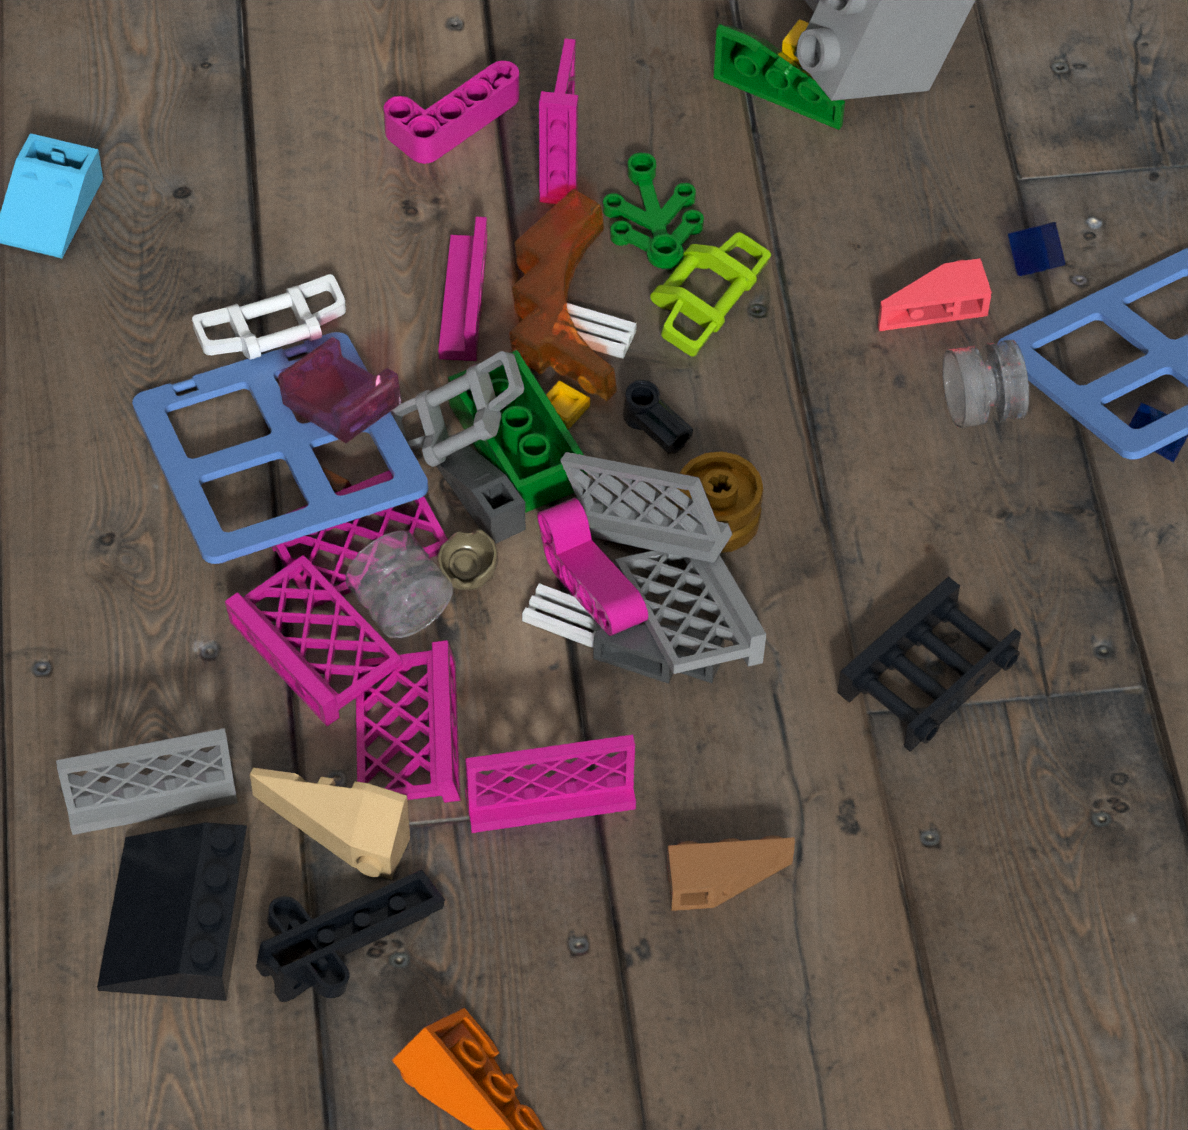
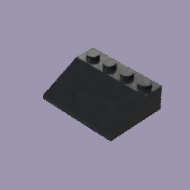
(177, 912)

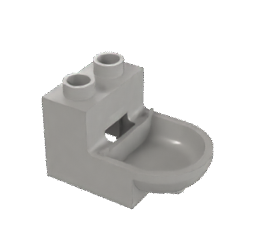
(878, 44)

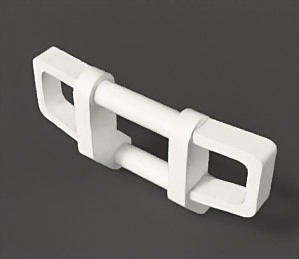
(251, 346)

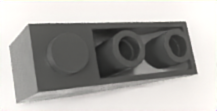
(485, 493)

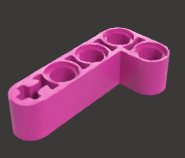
(454, 118)
(587, 570)

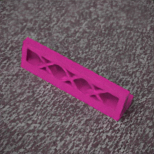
(463, 294)

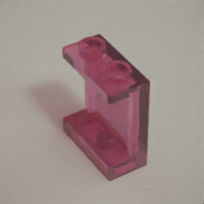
(338, 392)

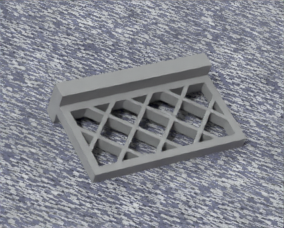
(638, 522)
(718, 597)
(141, 797)

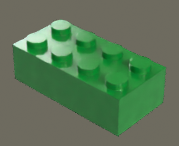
(528, 438)

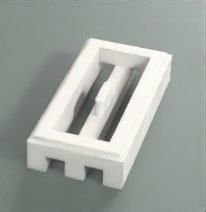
(603, 325)
(564, 607)

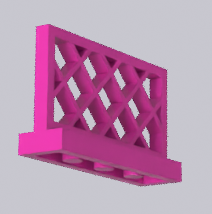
(559, 132)
(430, 524)
(291, 664)
(442, 728)
(542, 799)

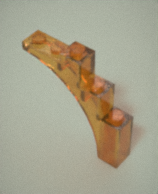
(549, 259)

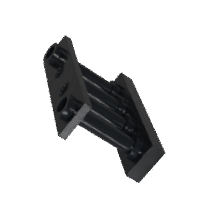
(916, 629)

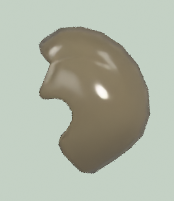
(468, 559)

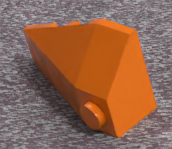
(457, 1071)

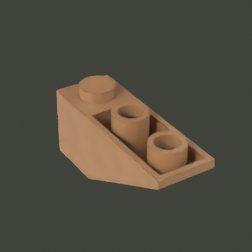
(715, 872)

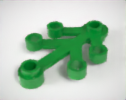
(663, 249)

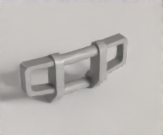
(436, 442)

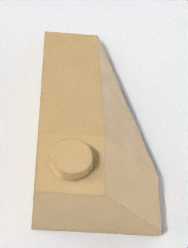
(358, 824)

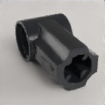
(655, 417)

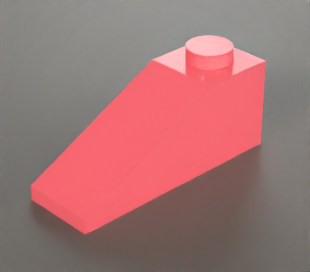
(944, 295)

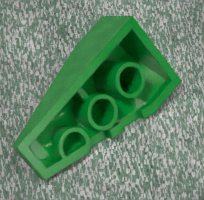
(768, 73)

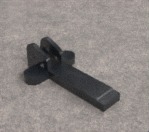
(337, 934)

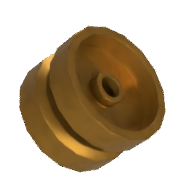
(733, 493)

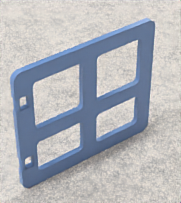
(1161, 358)
(287, 441)

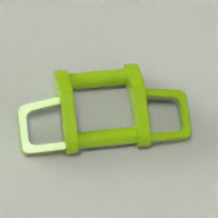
(678, 299)

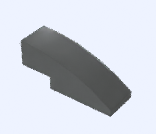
(638, 652)

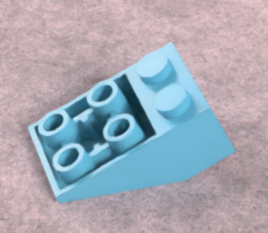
(49, 194)

